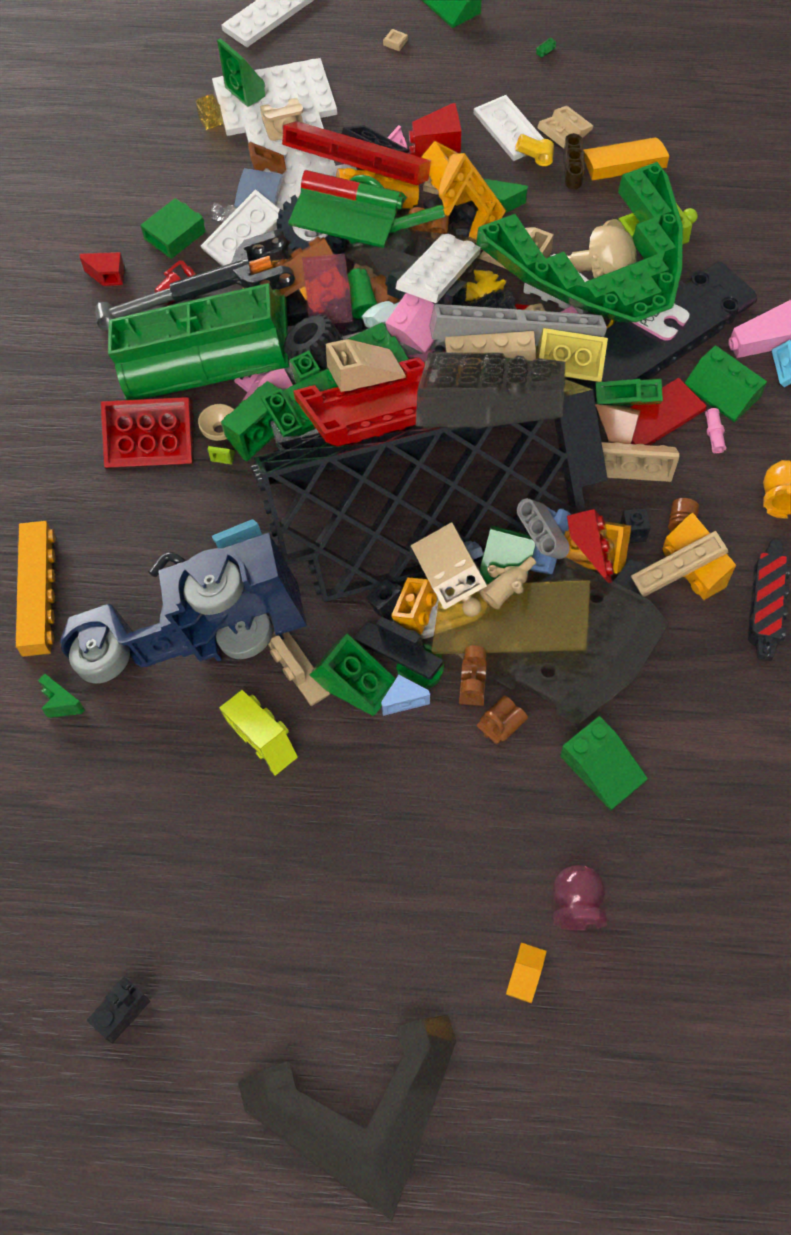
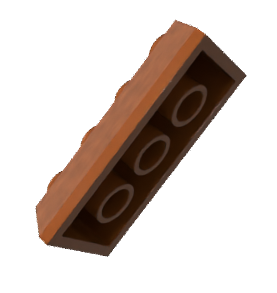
(316, 247)

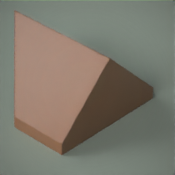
(618, 422)

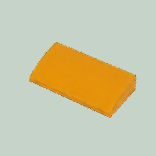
(624, 157)

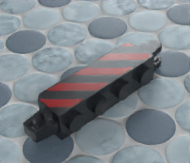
(768, 600)

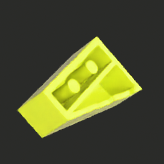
(260, 730)

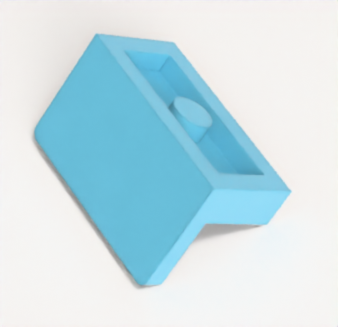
(782, 361)
(237, 534)

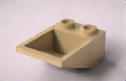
(448, 565)

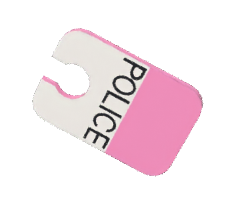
(656, 325)

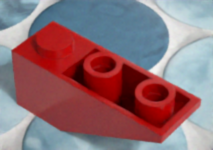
(587, 533)

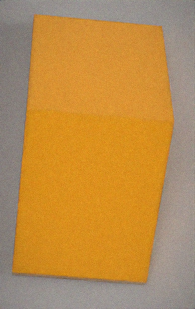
(526, 973)

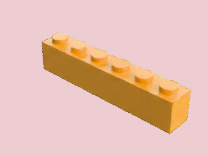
(35, 589)

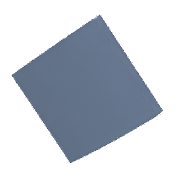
(264, 182)

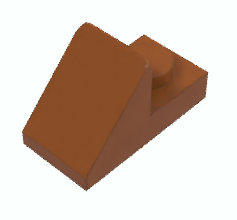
(266, 158)

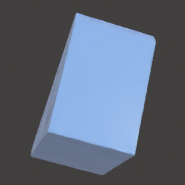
(404, 696)

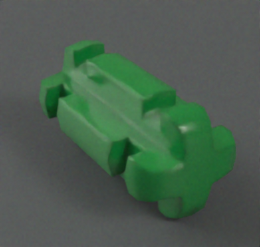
(546, 47)

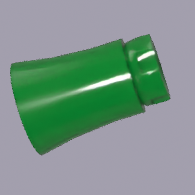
(360, 292)

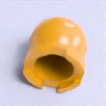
(778, 489)

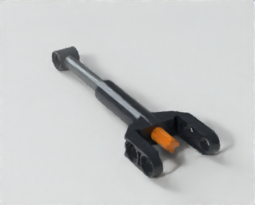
(239, 272)

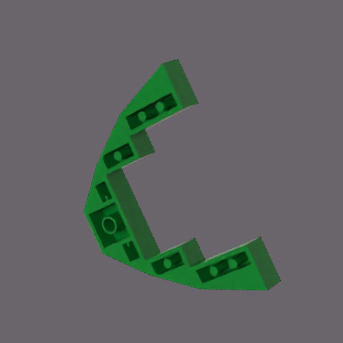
(622, 294)

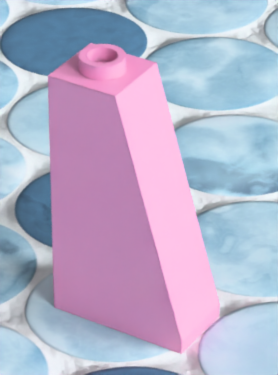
(762, 332)

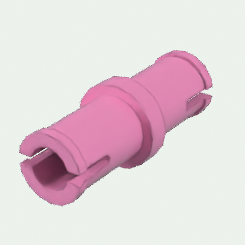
(715, 430)

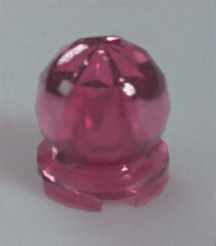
(578, 895)

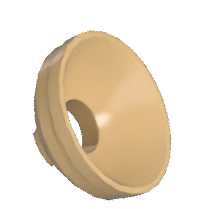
(212, 417)

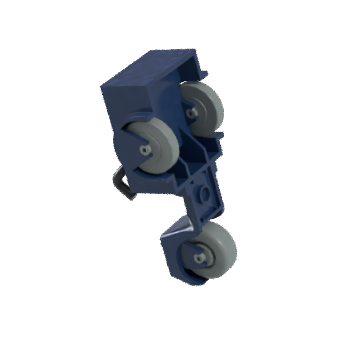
(208, 605)

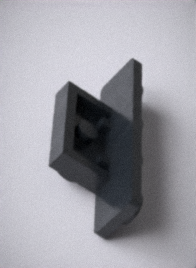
(400, 646)

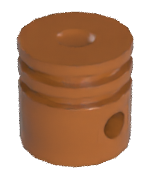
(680, 510)

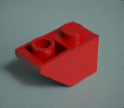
(104, 267)

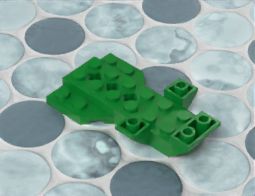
(281, 403)

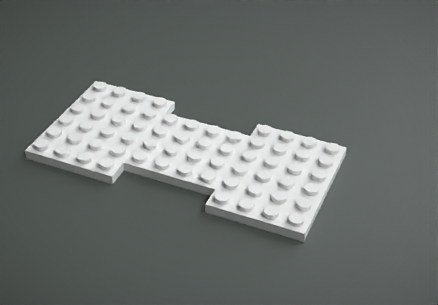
(296, 80)

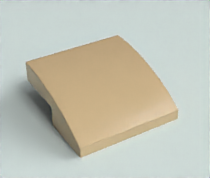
(563, 123)

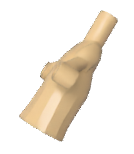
(508, 582)

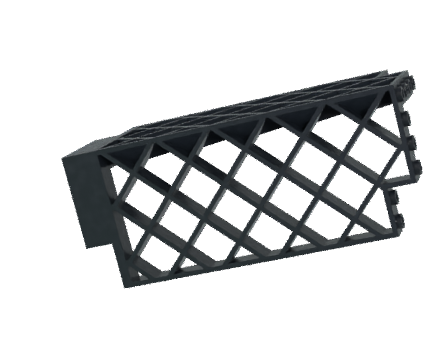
(303, 459)

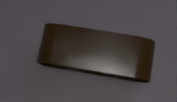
(573, 161)

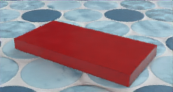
(660, 419)

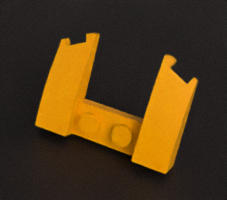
(462, 175)

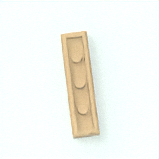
(679, 564)

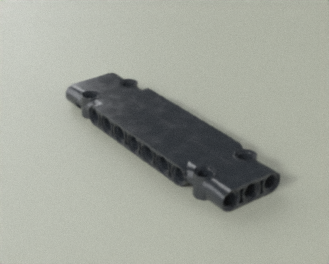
(711, 300)

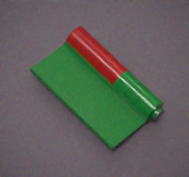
(345, 208)

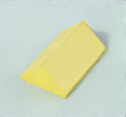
(581, 352)

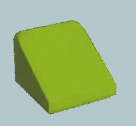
(221, 455)

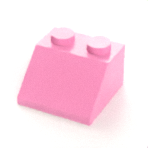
(411, 322)

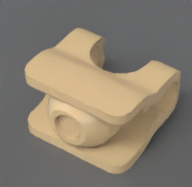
(277, 117)

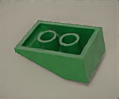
(240, 76)
(353, 675)
(603, 763)

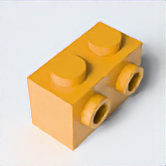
(415, 605)

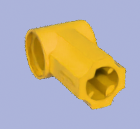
(540, 150)

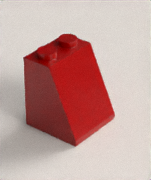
(437, 126)

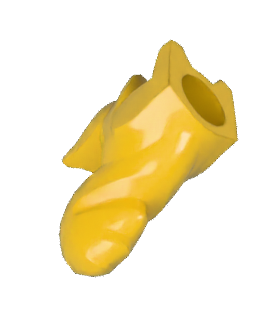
(485, 284)

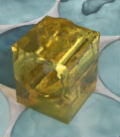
(209, 111)

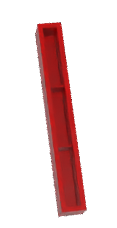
(356, 152)

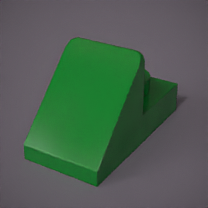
(60, 701)

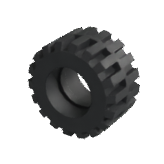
(312, 336)

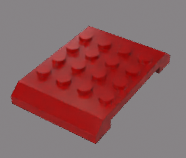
(365, 410)

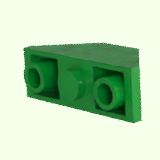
(508, 194)

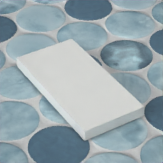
(505, 124)
(249, 220)

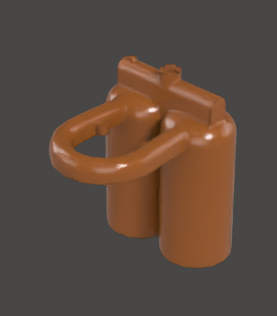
(501, 720)

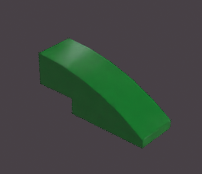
(629, 392)

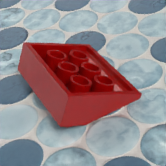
(147, 432)

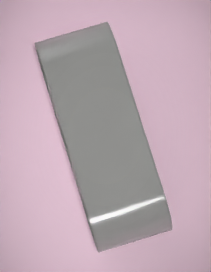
(535, 517)

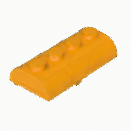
(411, 191)

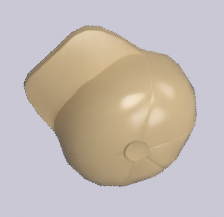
(608, 250)

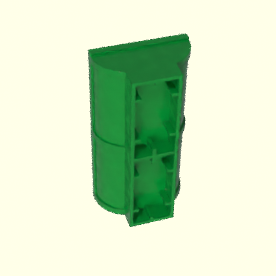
(199, 342)

